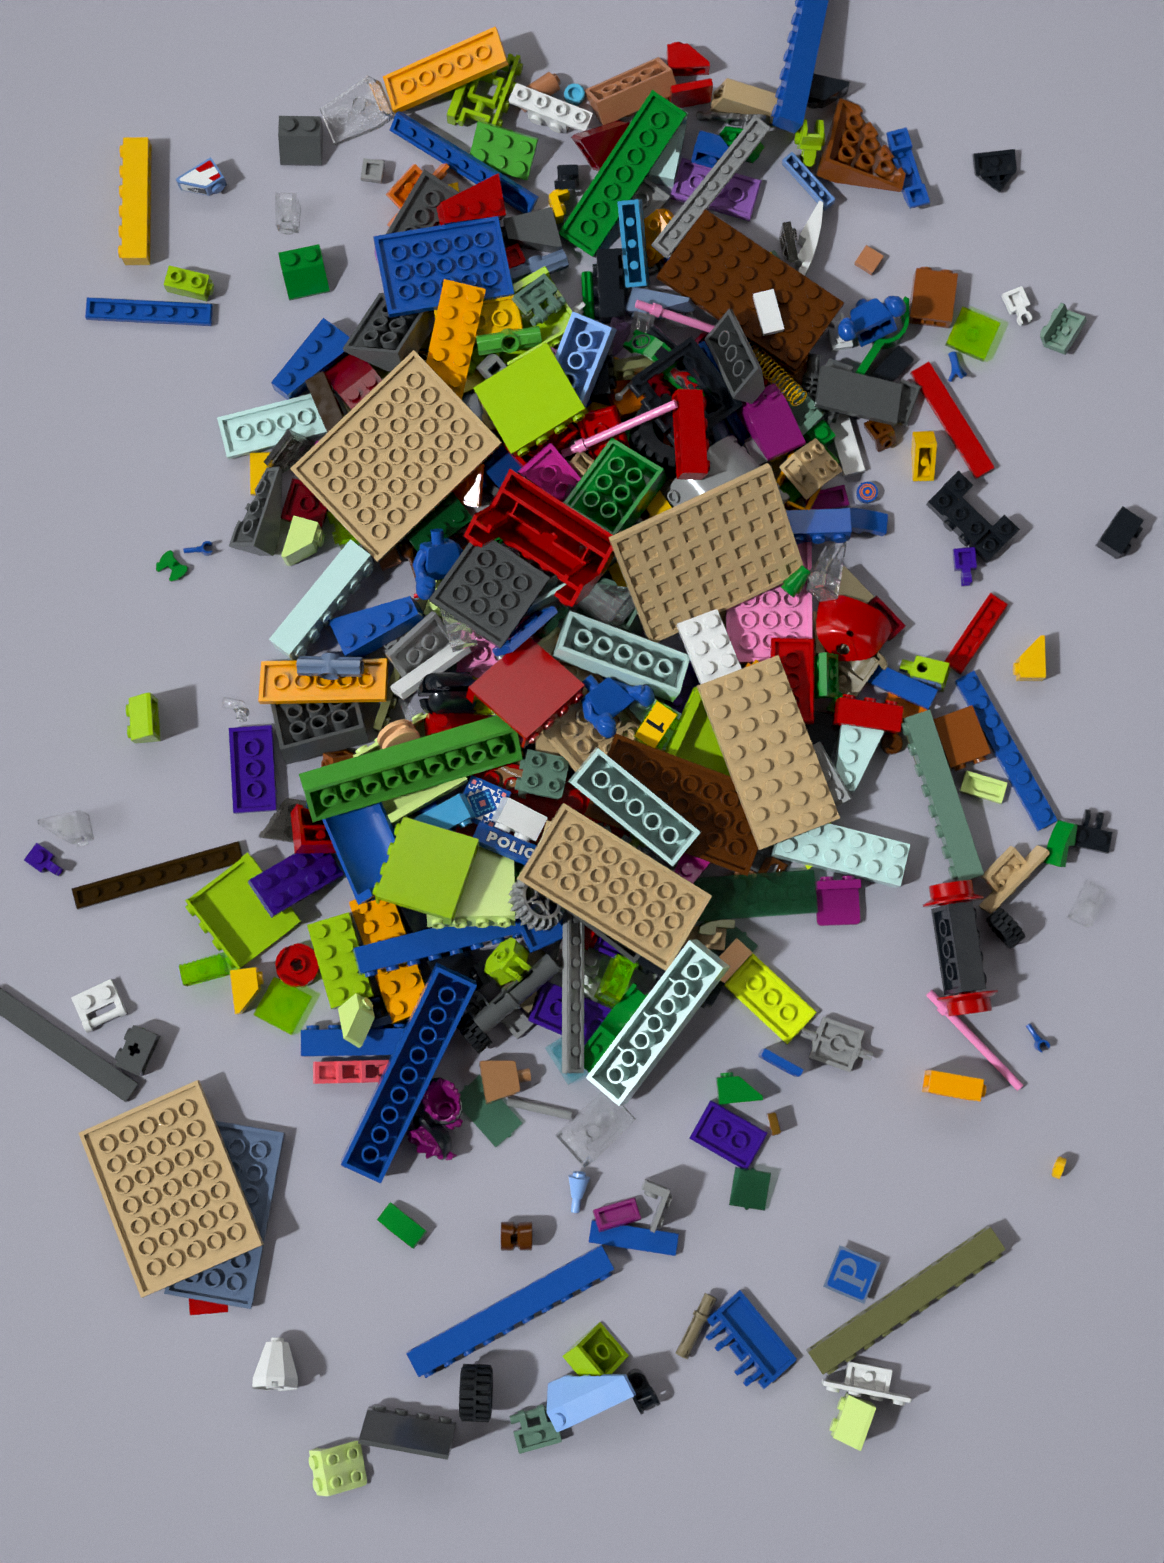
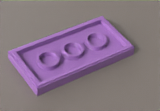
(735, 199)

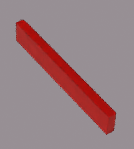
(952, 420)

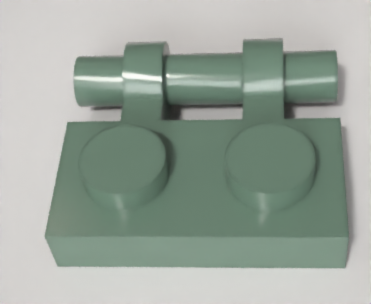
(536, 293)
(534, 1436)

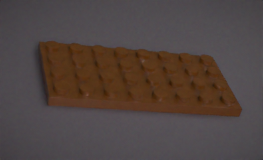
(725, 269)
(694, 792)

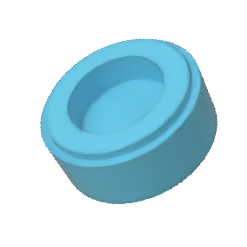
(574, 94)

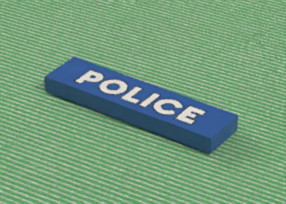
(503, 843)

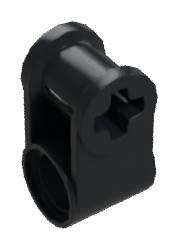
(645, 1394)

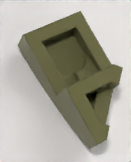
(709, 927)

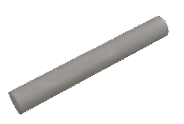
(539, 1108)

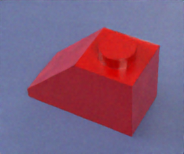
(686, 60)

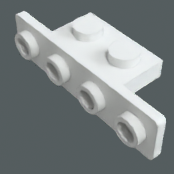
(549, 110)
(867, 1380)

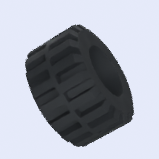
(476, 1393)

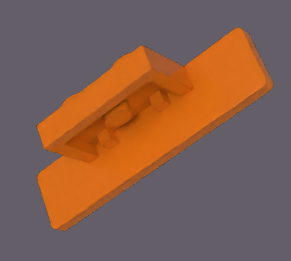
(404, 185)

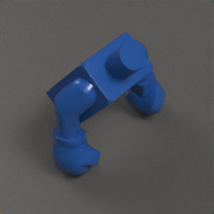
(871, 320)
(434, 562)
(609, 699)

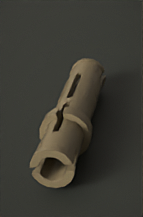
(694, 1329)

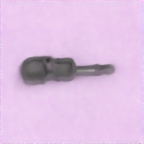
(731, 119)

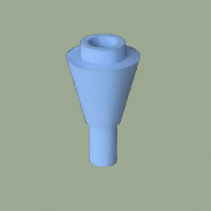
(578, 1183)

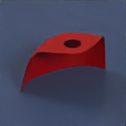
(848, 614)

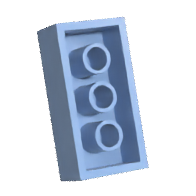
(584, 352)

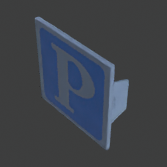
(851, 1274)

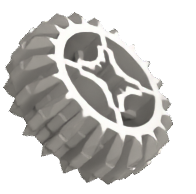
(534, 907)

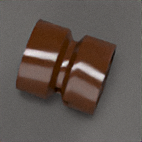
(523, 1239)

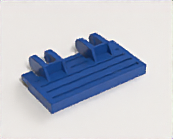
(752, 1339)

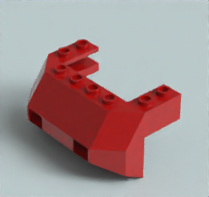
(545, 533)

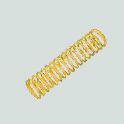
(788, 386)

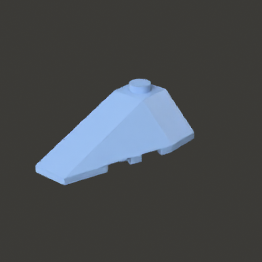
(581, 1397)

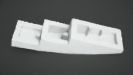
(809, 238)

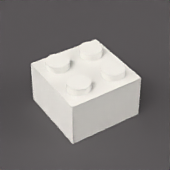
(519, 819)

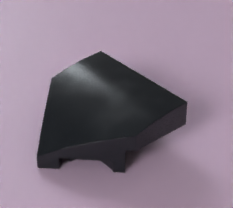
(995, 167)

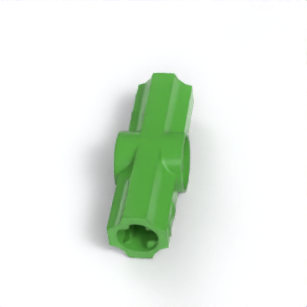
(495, 341)

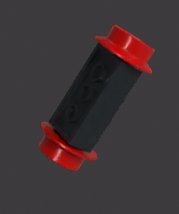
(959, 948)

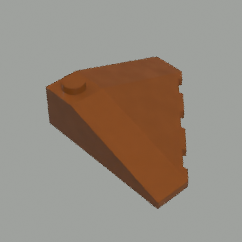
(855, 155)

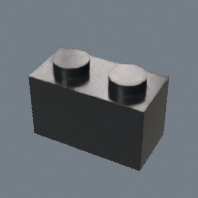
(1120, 532)

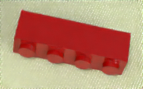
(690, 435)

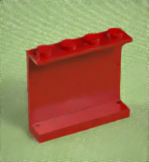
(527, 690)

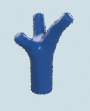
(955, 367)

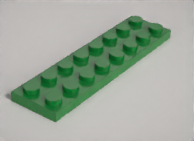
(623, 172)

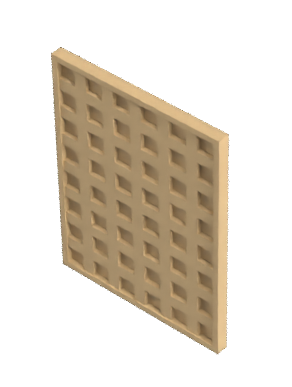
(708, 553)

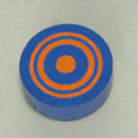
(867, 492)

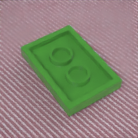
(504, 149)

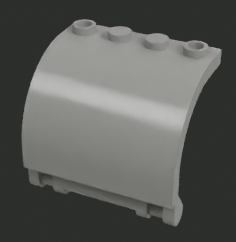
(727, 462)

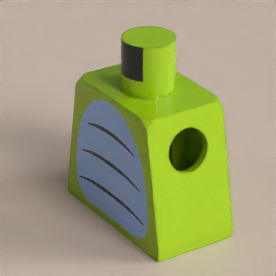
(935, 674)

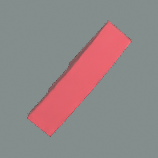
(348, 1071)

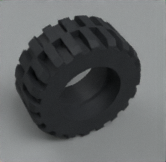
(646, 443)

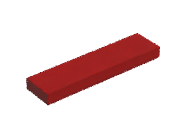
(975, 633)

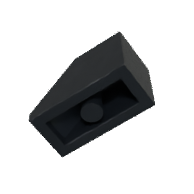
(825, 91)

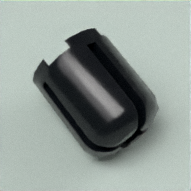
(446, 693)

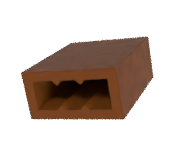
(932, 297)
(962, 738)

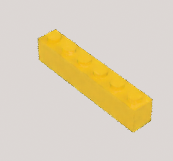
(135, 201)

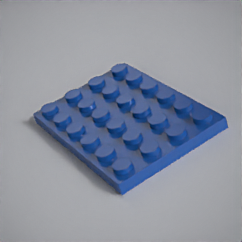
(420, 259)

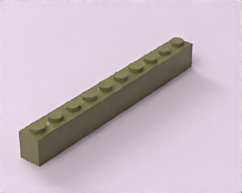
(905, 1300)

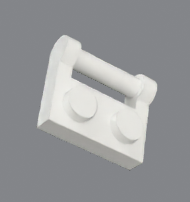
(95, 999)

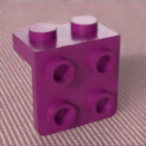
(838, 901)

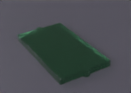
(493, 1119)

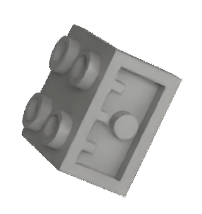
(654, 1190)

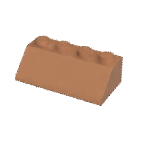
(627, 91)

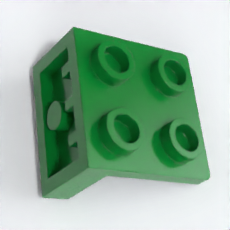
(826, 676)

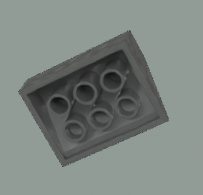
(388, 340)
(317, 728)
(408, 1432)

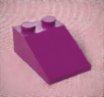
(771, 423)

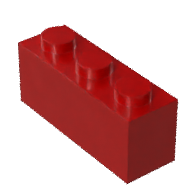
(868, 713)

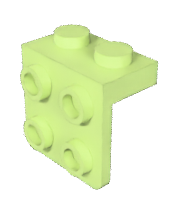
(337, 1468)

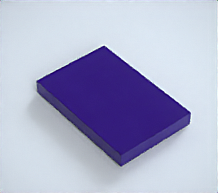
(728, 1135)

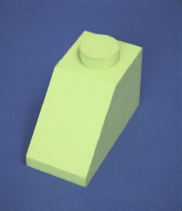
(356, 1019)

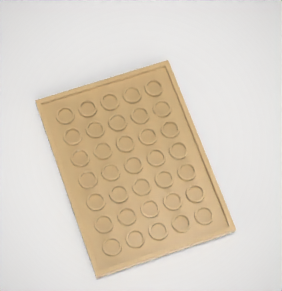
(396, 456)
(170, 1189)

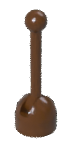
(406, 550)

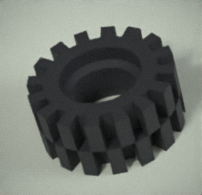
(1005, 928)
(473, 1033)

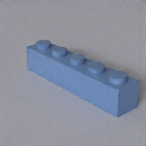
(808, 180)

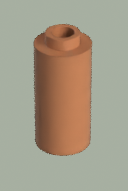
(546, 84)

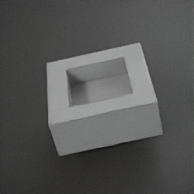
(372, 170)

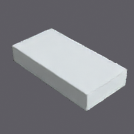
(768, 312)

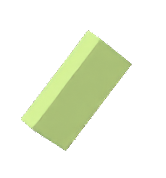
(983, 787)

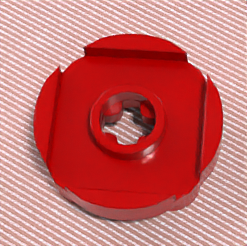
(285, 970)

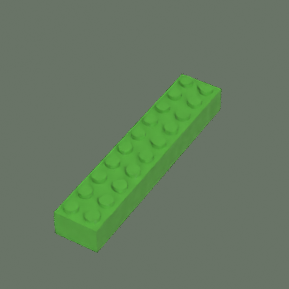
(409, 767)

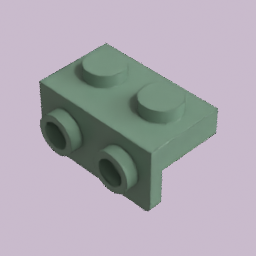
(1062, 329)

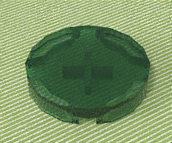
(551, 624)

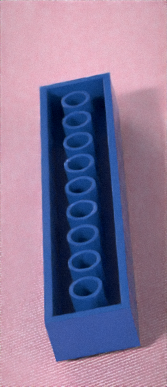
(408, 1073)

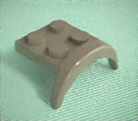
(856, 674)

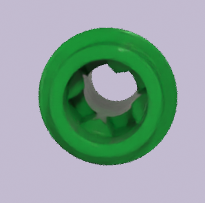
(795, 582)

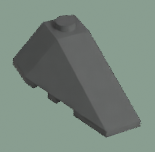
(261, 525)

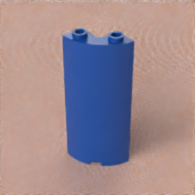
(362, 846)

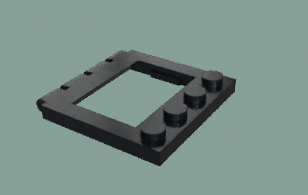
(703, 372)

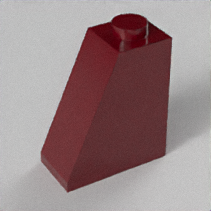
(599, 142)

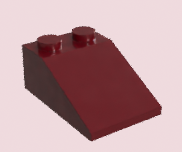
(352, 379)

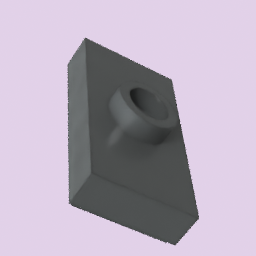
(907, 401)

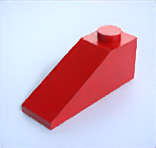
(441, 722)

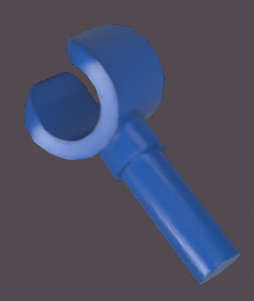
(199, 549)
(1036, 1037)

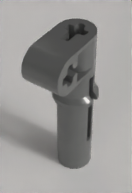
(512, 996)

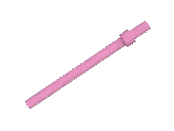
(657, 310)
(583, 444)
(983, 1049)

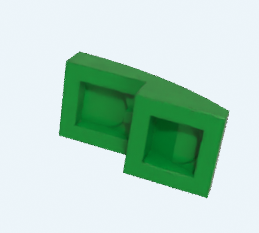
(1059, 842)
(401, 1225)

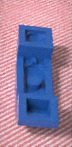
(901, 148)

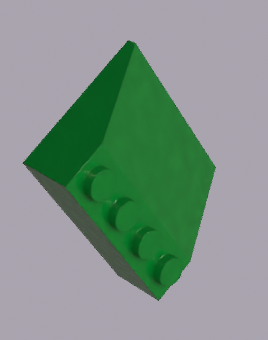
(616, 488)

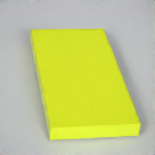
(769, 998)

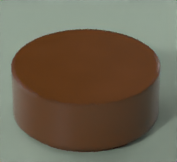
(891, 743)

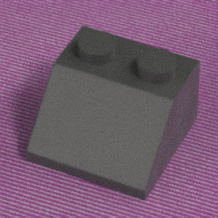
(300, 140)

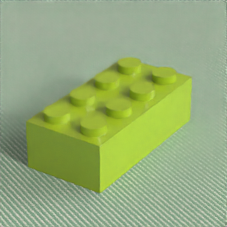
(333, 946)

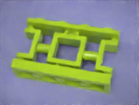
(501, 95)

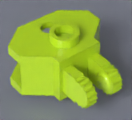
(810, 141)
(507, 962)

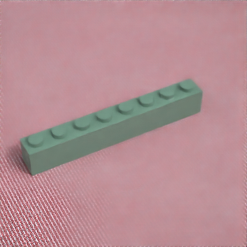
(942, 796)

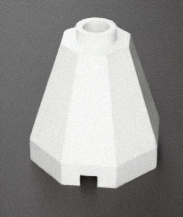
(275, 1368)

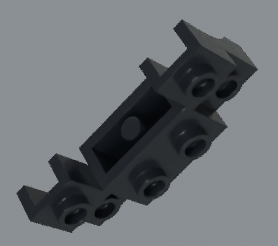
(967, 522)

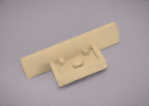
(1008, 874)

